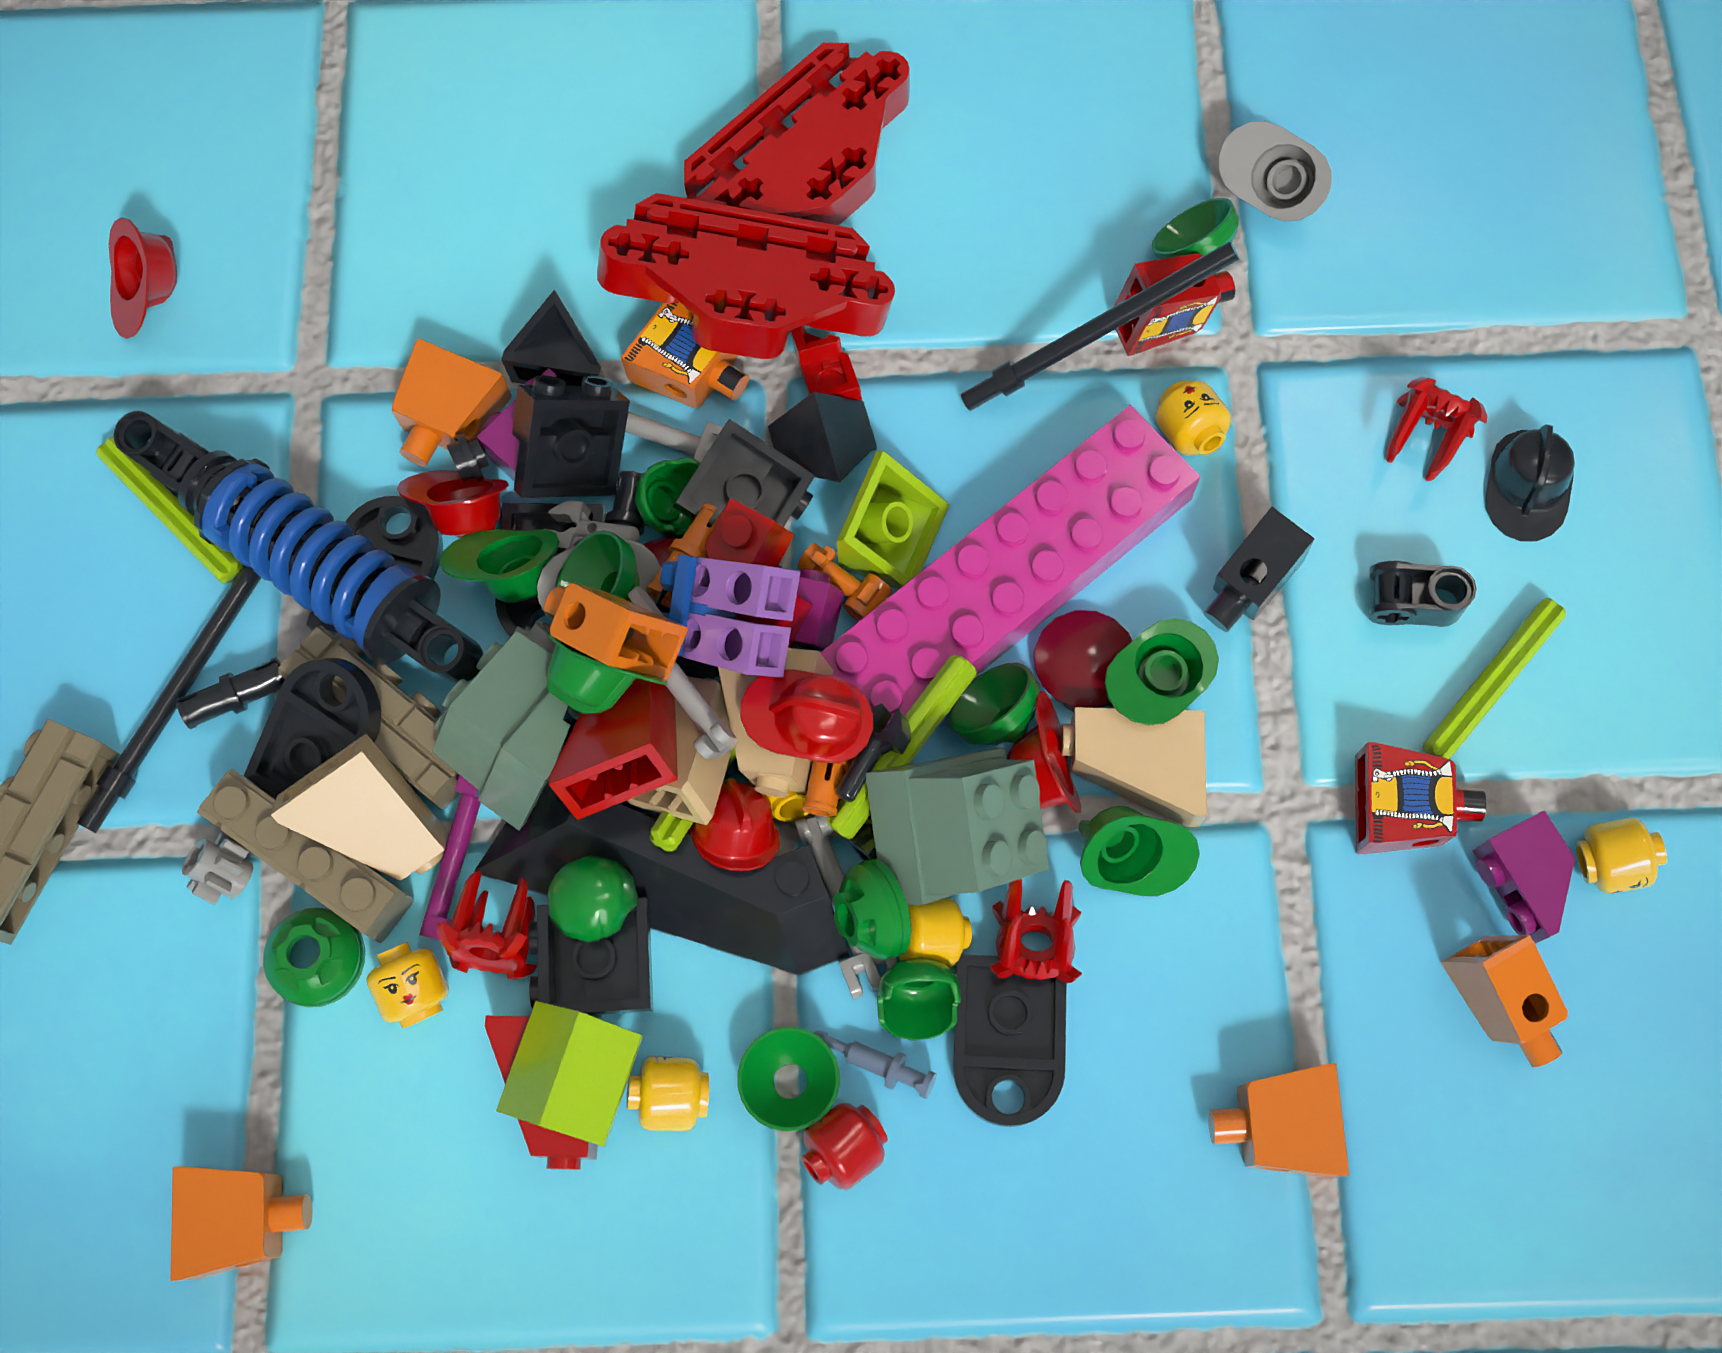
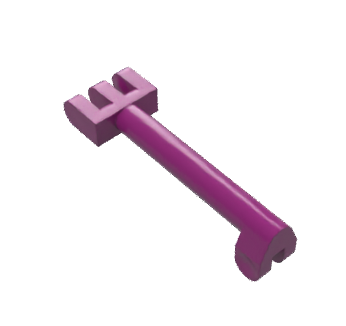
(452, 858)

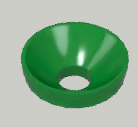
(1197, 229)
(601, 563)
(996, 706)
(873, 911)
(336, 968)
(771, 1053)

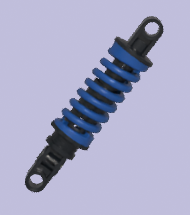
(302, 549)

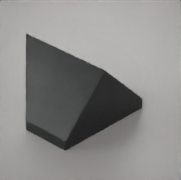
(553, 343)
(824, 435)

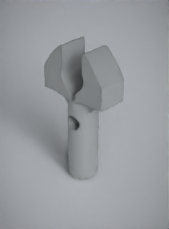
(579, 513)

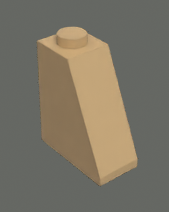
(1146, 764)
(768, 771)
(699, 779)
(364, 812)

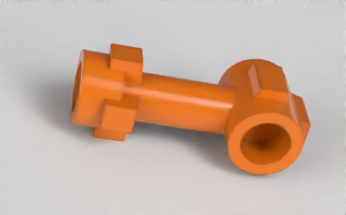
(862, 596)

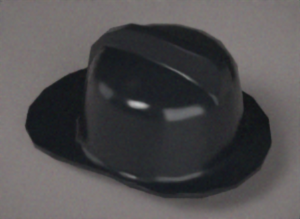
(1530, 484)

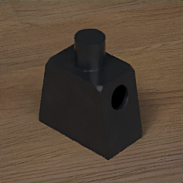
(1270, 558)

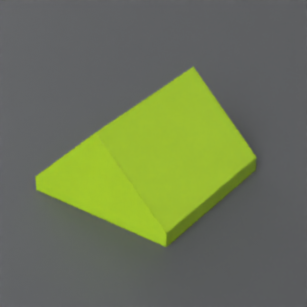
(890, 524)
(570, 1073)

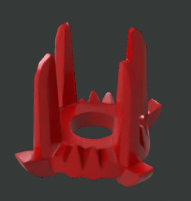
(1442, 408)
(1057, 926)
(482, 948)

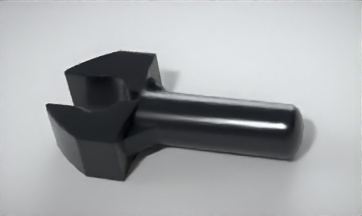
(893, 738)

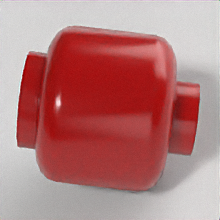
(844, 1146)

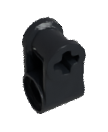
(1408, 593)

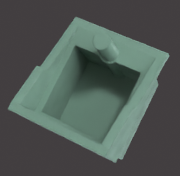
(505, 728)
(957, 823)

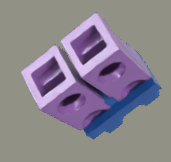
(707, 602)

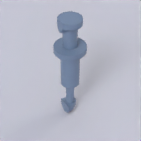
(881, 1064)

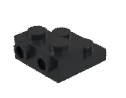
(569, 437)
(750, 473)
(594, 975)

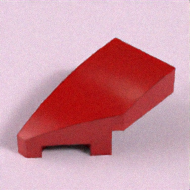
(825, 365)

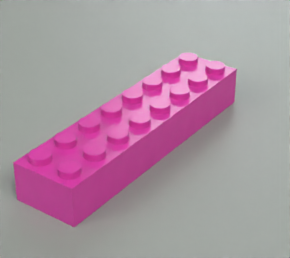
(1018, 564)

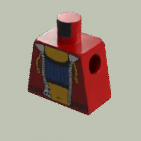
(1176, 317)
(1409, 800)

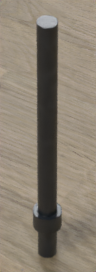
(1011, 376)
(118, 780)

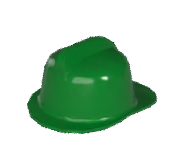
(502, 560)
(1161, 672)
(586, 682)
(1136, 852)

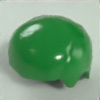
(659, 490)
(591, 898)
(918, 999)

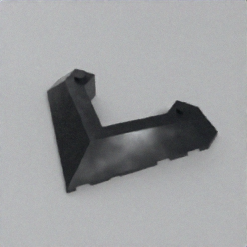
(759, 914)

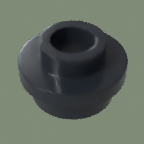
(468, 458)

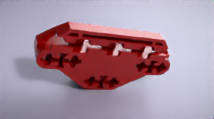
(830, 154)
(745, 273)

